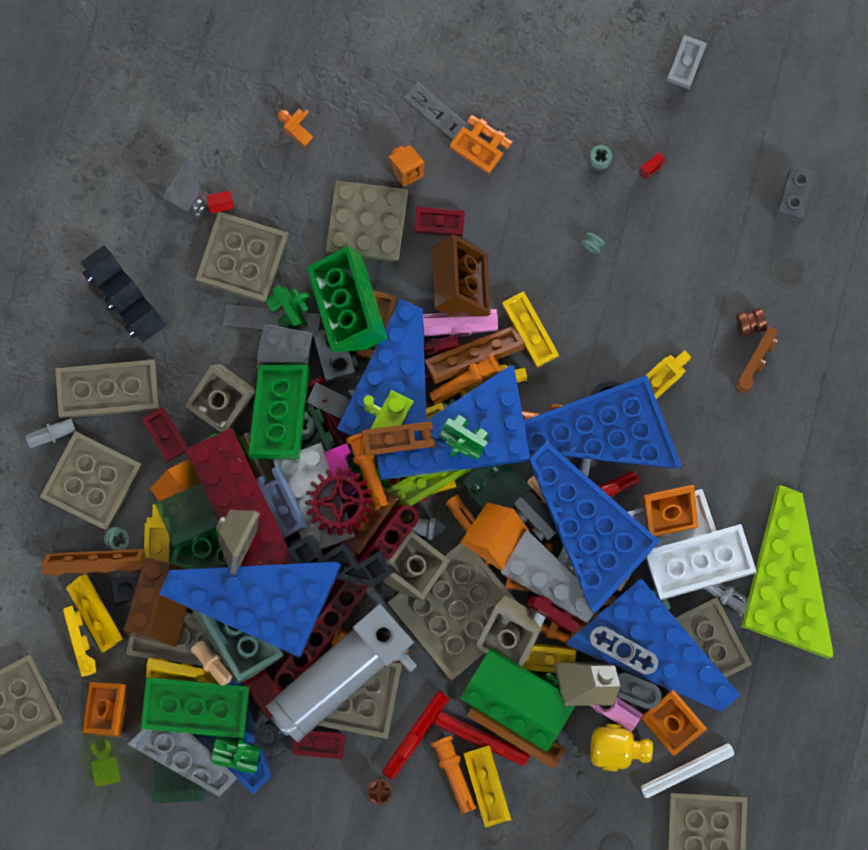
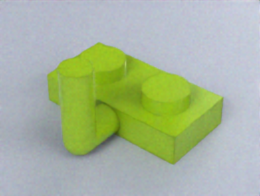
(392, 412)

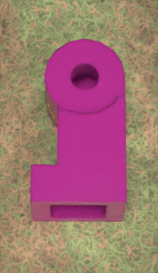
(338, 458)

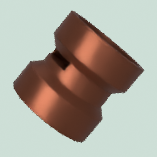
(751, 322)
(379, 792)

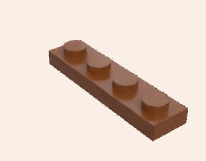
(459, 359)
(93, 561)
(549, 758)

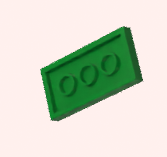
(279, 412)
(195, 708)

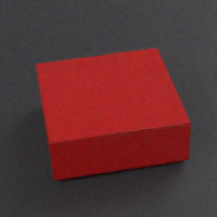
(652, 166)
(220, 202)

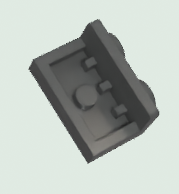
(536, 516)

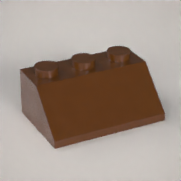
(460, 278)
(151, 614)

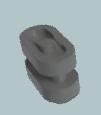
(638, 690)

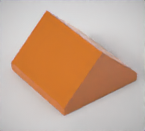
(175, 480)
(670, 510)
(495, 534)
(105, 709)
(673, 723)

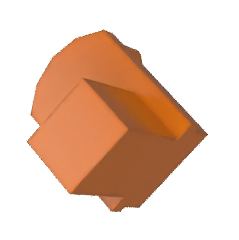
(293, 128)

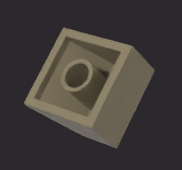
(221, 398)
(416, 567)

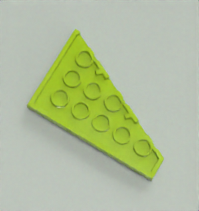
(786, 588)

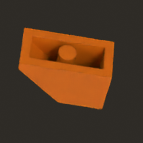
(406, 165)

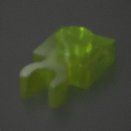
(105, 769)

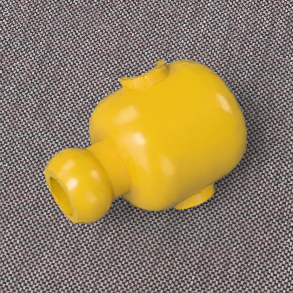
(615, 748)

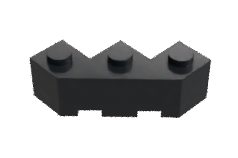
(122, 294)
(368, 572)

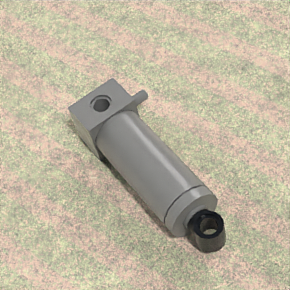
(335, 677)

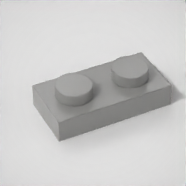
(686, 62)

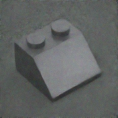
(184, 194)
(283, 347)

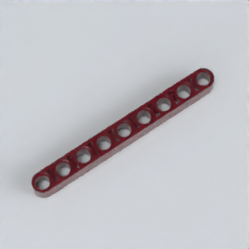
(357, 590)

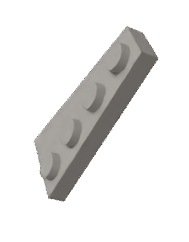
(545, 575)
(186, 757)

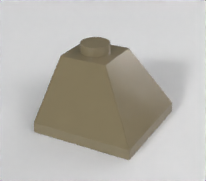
(236, 535)
(510, 631)
(587, 683)

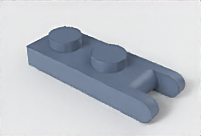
(282, 504)

